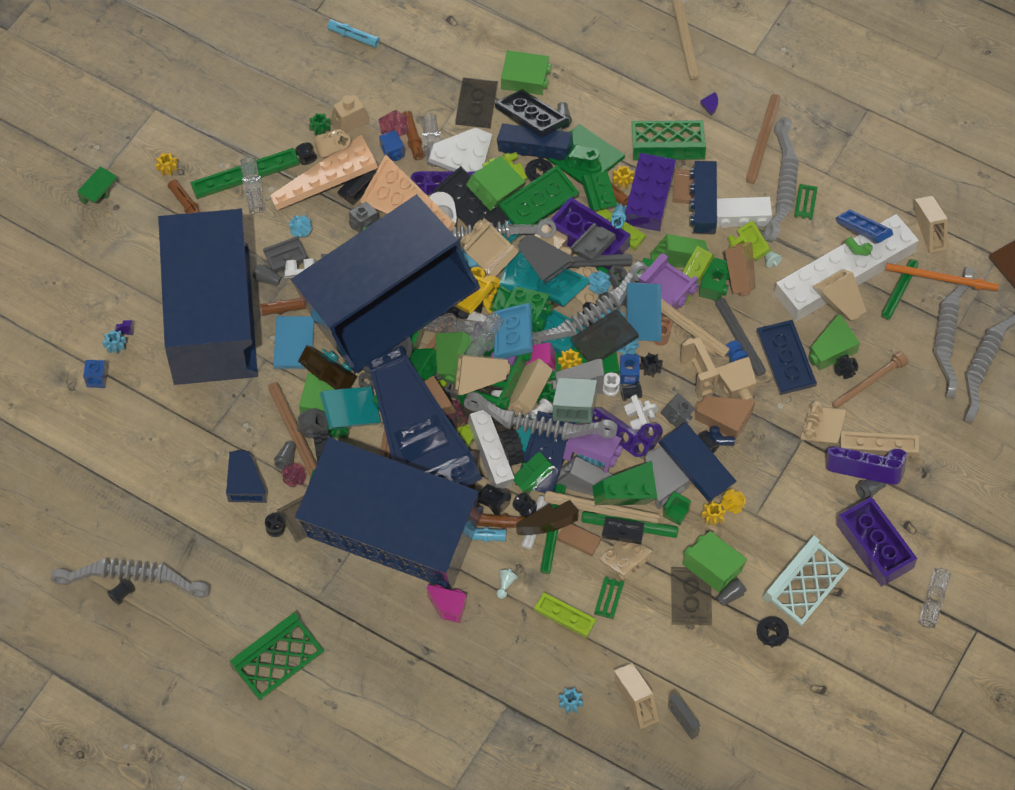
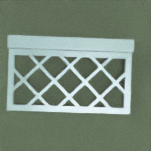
(793, 569)

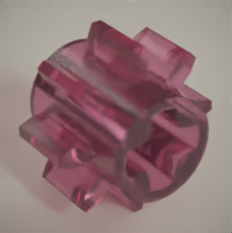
(293, 475)

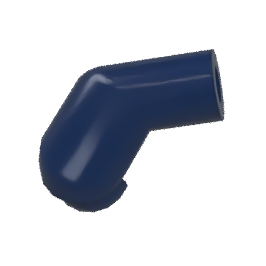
(718, 437)

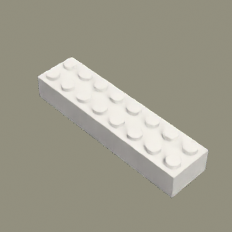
(797, 289)

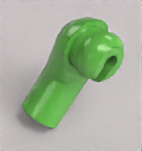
(863, 250)

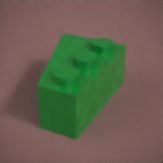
(627, 488)

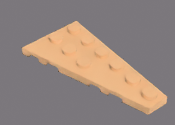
(328, 173)
(393, 187)

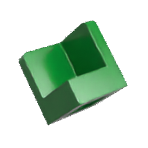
(677, 508)

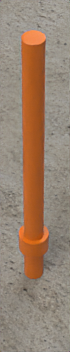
(979, 284)

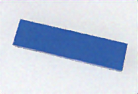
(864, 226)

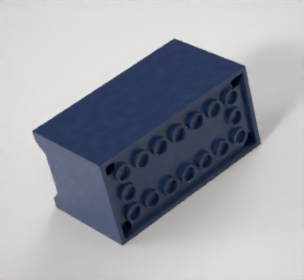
(386, 283)
(207, 297)
(389, 513)

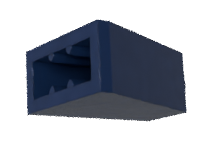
(243, 479)

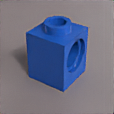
(392, 145)
(95, 373)
(629, 376)

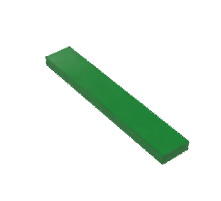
(233, 176)

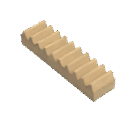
(880, 443)

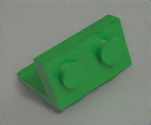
(540, 303)

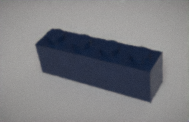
(525, 142)
(704, 197)

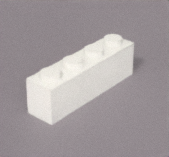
(740, 211)
(490, 449)

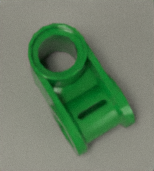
(582, 157)

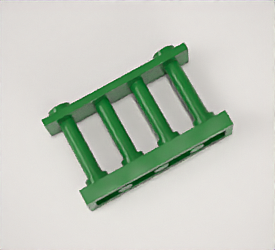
(508, 386)

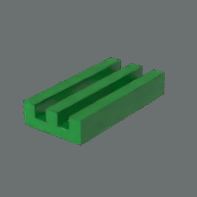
(803, 214)
(613, 583)

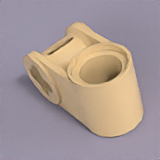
(330, 142)

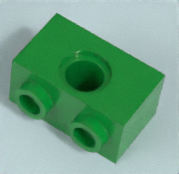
(712, 288)

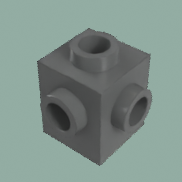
(362, 217)
(678, 411)
(311, 421)

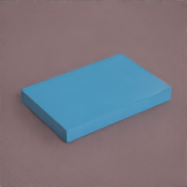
(645, 310)
(515, 333)
(291, 337)

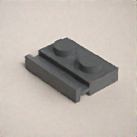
(593, 243)
(283, 251)
(684, 716)

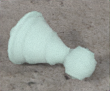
(772, 259)
(507, 577)

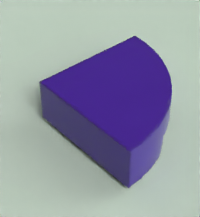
(710, 103)
(126, 327)

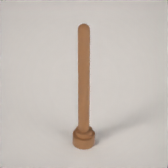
(898, 360)

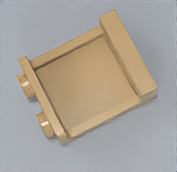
(488, 247)
(695, 352)

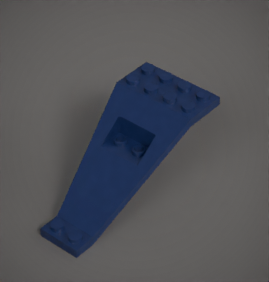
(416, 424)

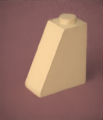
(932, 223)
(842, 294)
(478, 372)
(529, 387)
(637, 695)

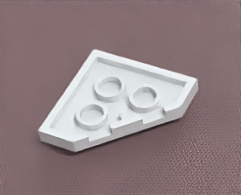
(463, 150)

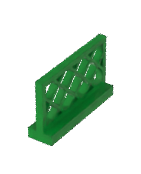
(675, 150)
(264, 643)

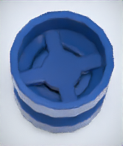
(735, 351)

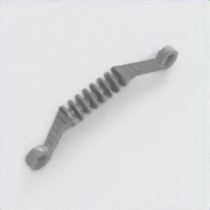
(787, 180)
(510, 229)
(615, 297)
(946, 333)
(982, 362)
(567, 431)
(102, 567)

